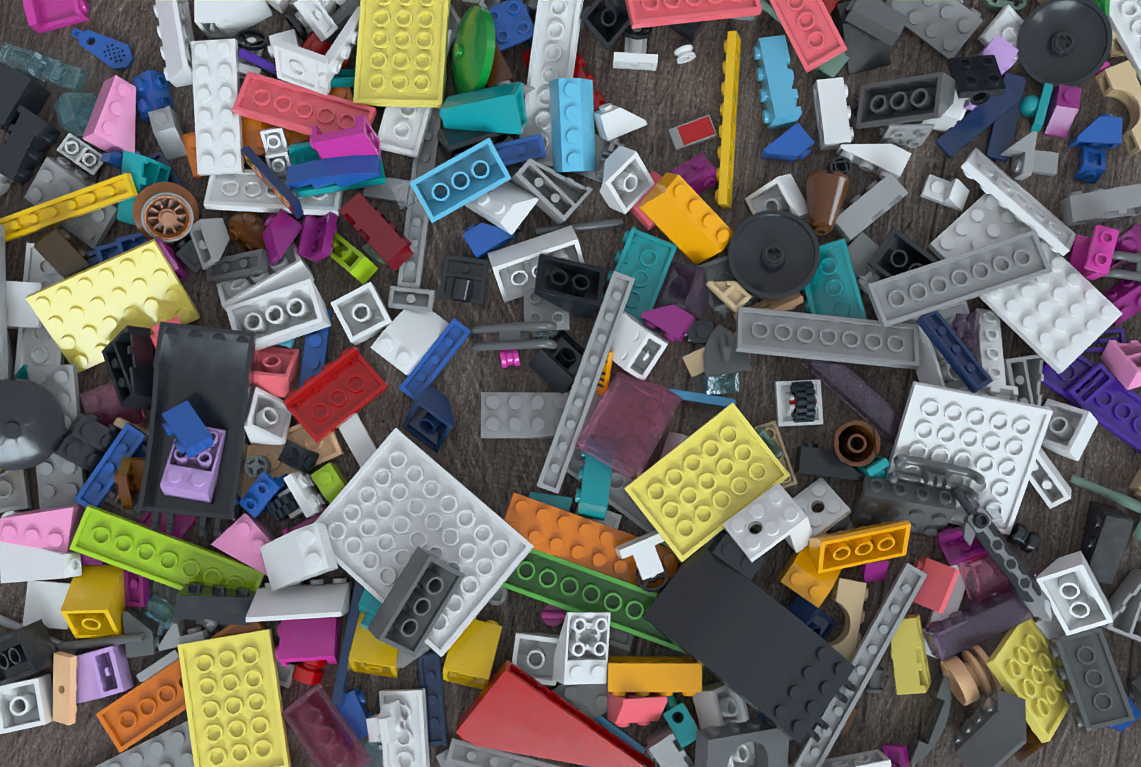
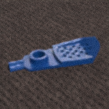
(105, 47)

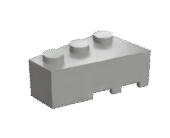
(555, 193)
(1101, 205)
(869, 207)
(667, 750)

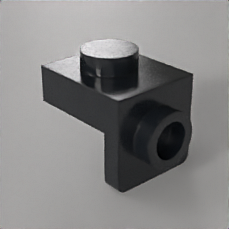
(298, 457)

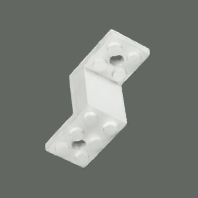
(786, 518)

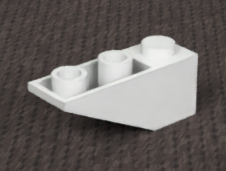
(876, 158)

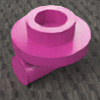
(553, 615)

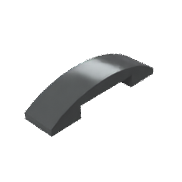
(921, 747)

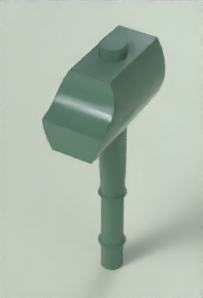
(1116, 497)

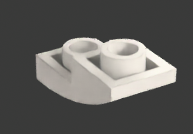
(276, 150)
(81, 154)

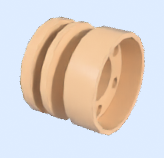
(969, 675)

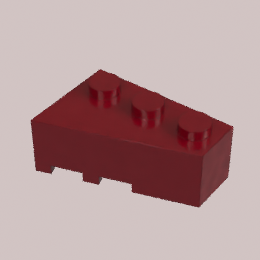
(377, 232)

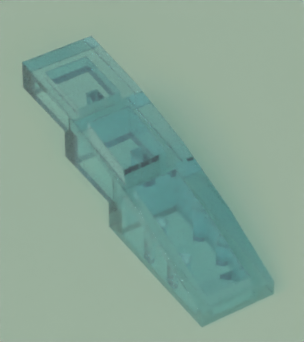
(42, 67)

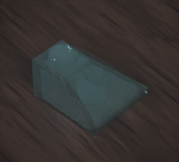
(75, 111)

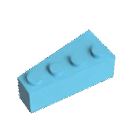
(776, 83)

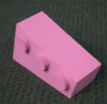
(113, 117)
(1124, 362)
(43, 528)
(244, 541)

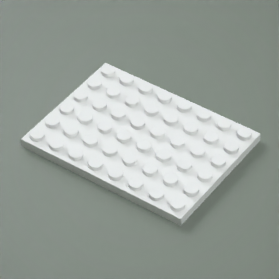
(411, 502)

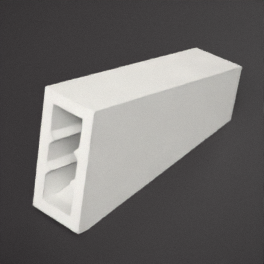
(29, 563)

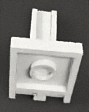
(313, 69)
(991, 356)

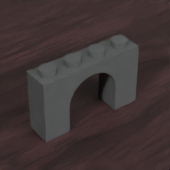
(876, 19)
(718, 743)

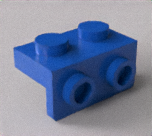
(151, 93)

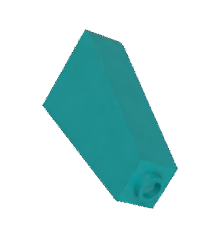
(487, 110)

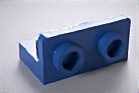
(262, 493)

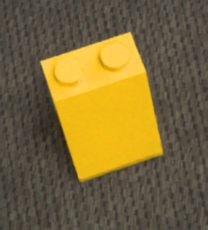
(95, 602)
(473, 654)
(371, 655)

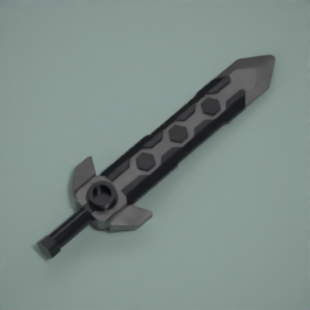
(979, 524)

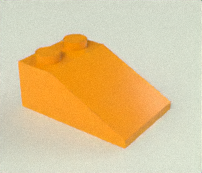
(802, 578)

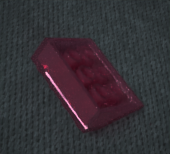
(628, 423)

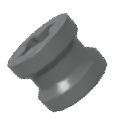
(252, 465)

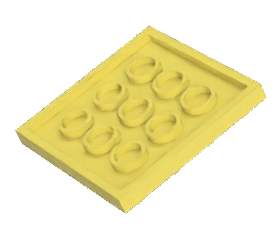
(1029, 672)

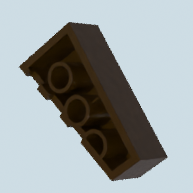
(62, 253)

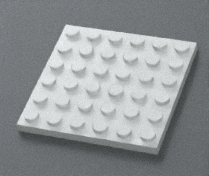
(977, 433)

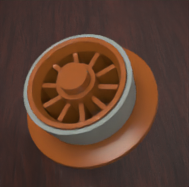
(165, 212)

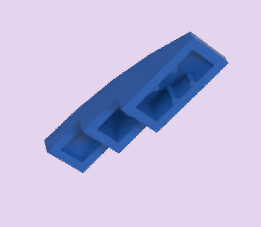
(338, 170)
(113, 249)

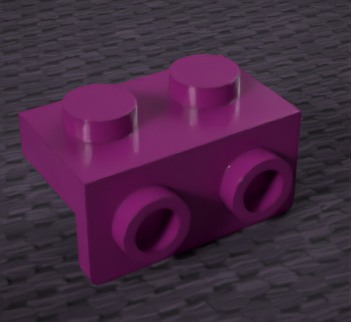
(697, 173)
(317, 237)
(1126, 298)
(955, 548)

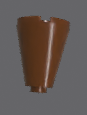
(825, 198)
(856, 443)

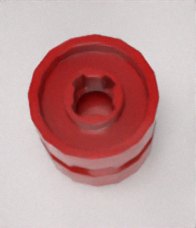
(309, 671)

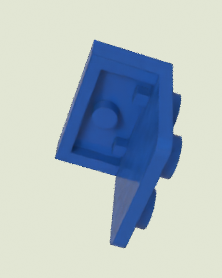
(512, 24)

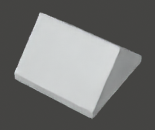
(267, 419)

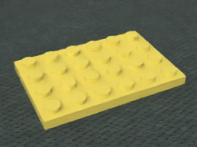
(401, 53)
(99, 302)
(706, 481)
(234, 701)

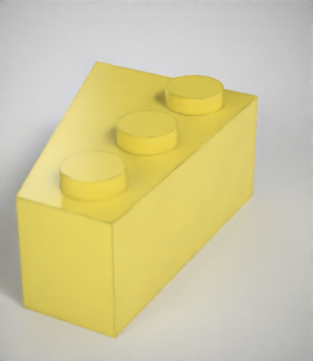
(910, 657)

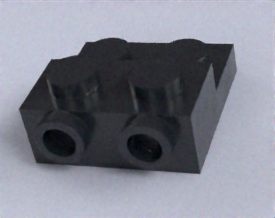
(86, 441)

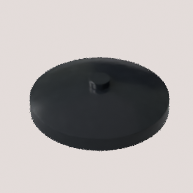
(1064, 42)
(773, 254)
(29, 424)

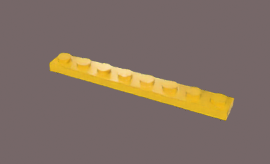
(728, 111)
(69, 206)

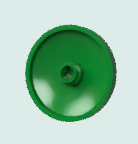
(473, 50)

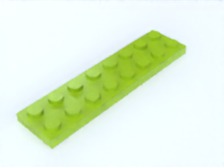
(157, 553)

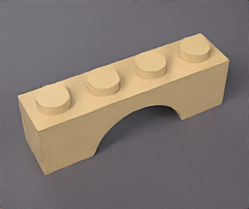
(1122, 84)
(850, 596)

